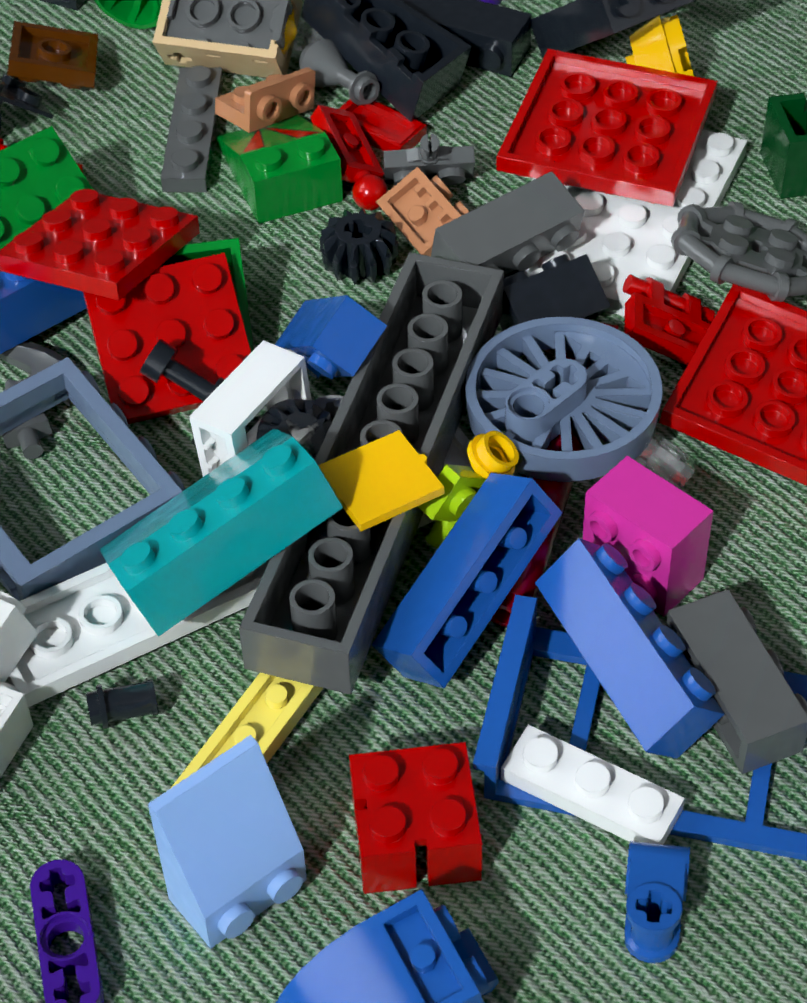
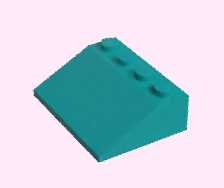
(220, 529)

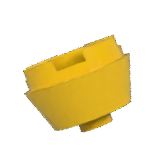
(660, 46)

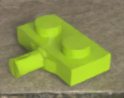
(459, 489)

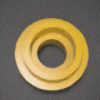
(492, 454)

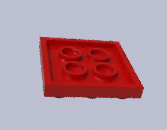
(98, 243)
(184, 305)

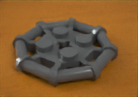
(745, 248)

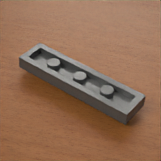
(192, 130)

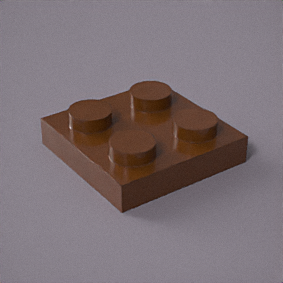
(53, 55)

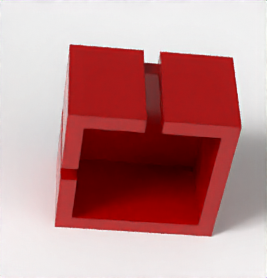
(411, 802)

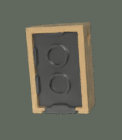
(228, 34)

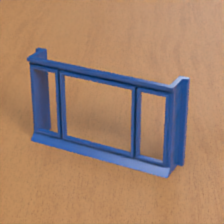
(500, 720)

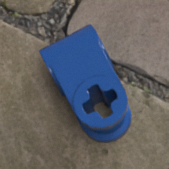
(655, 899)

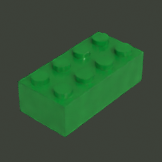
(35, 180)

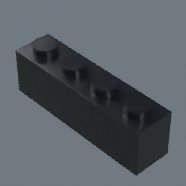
(495, 33)

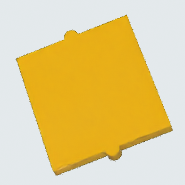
(381, 480)

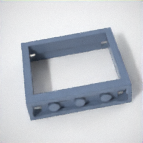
(81, 554)

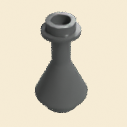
(332, 70)

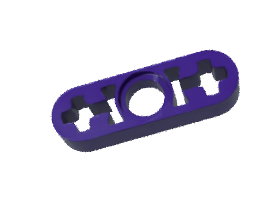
(51, 923)

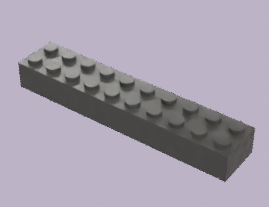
(333, 584)

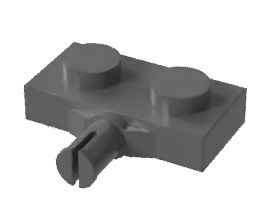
(450, 164)

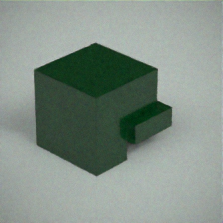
(786, 144)

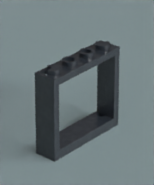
(592, 20)

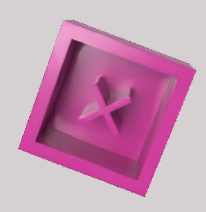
(653, 527)

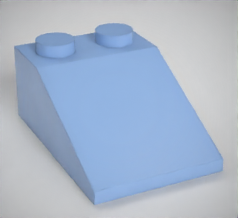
(227, 844)

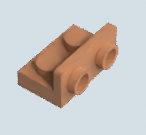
(268, 100)
(419, 208)

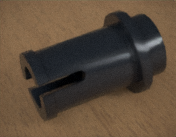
(121, 703)

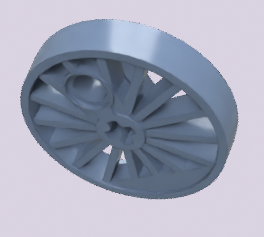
(563, 395)

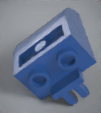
(397, 958)

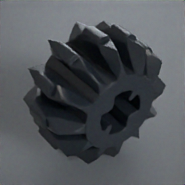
(358, 246)

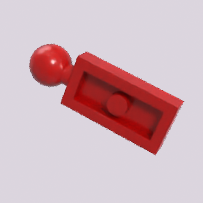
(356, 155)

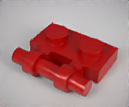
(665, 319)

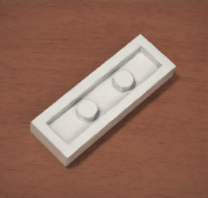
(591, 788)

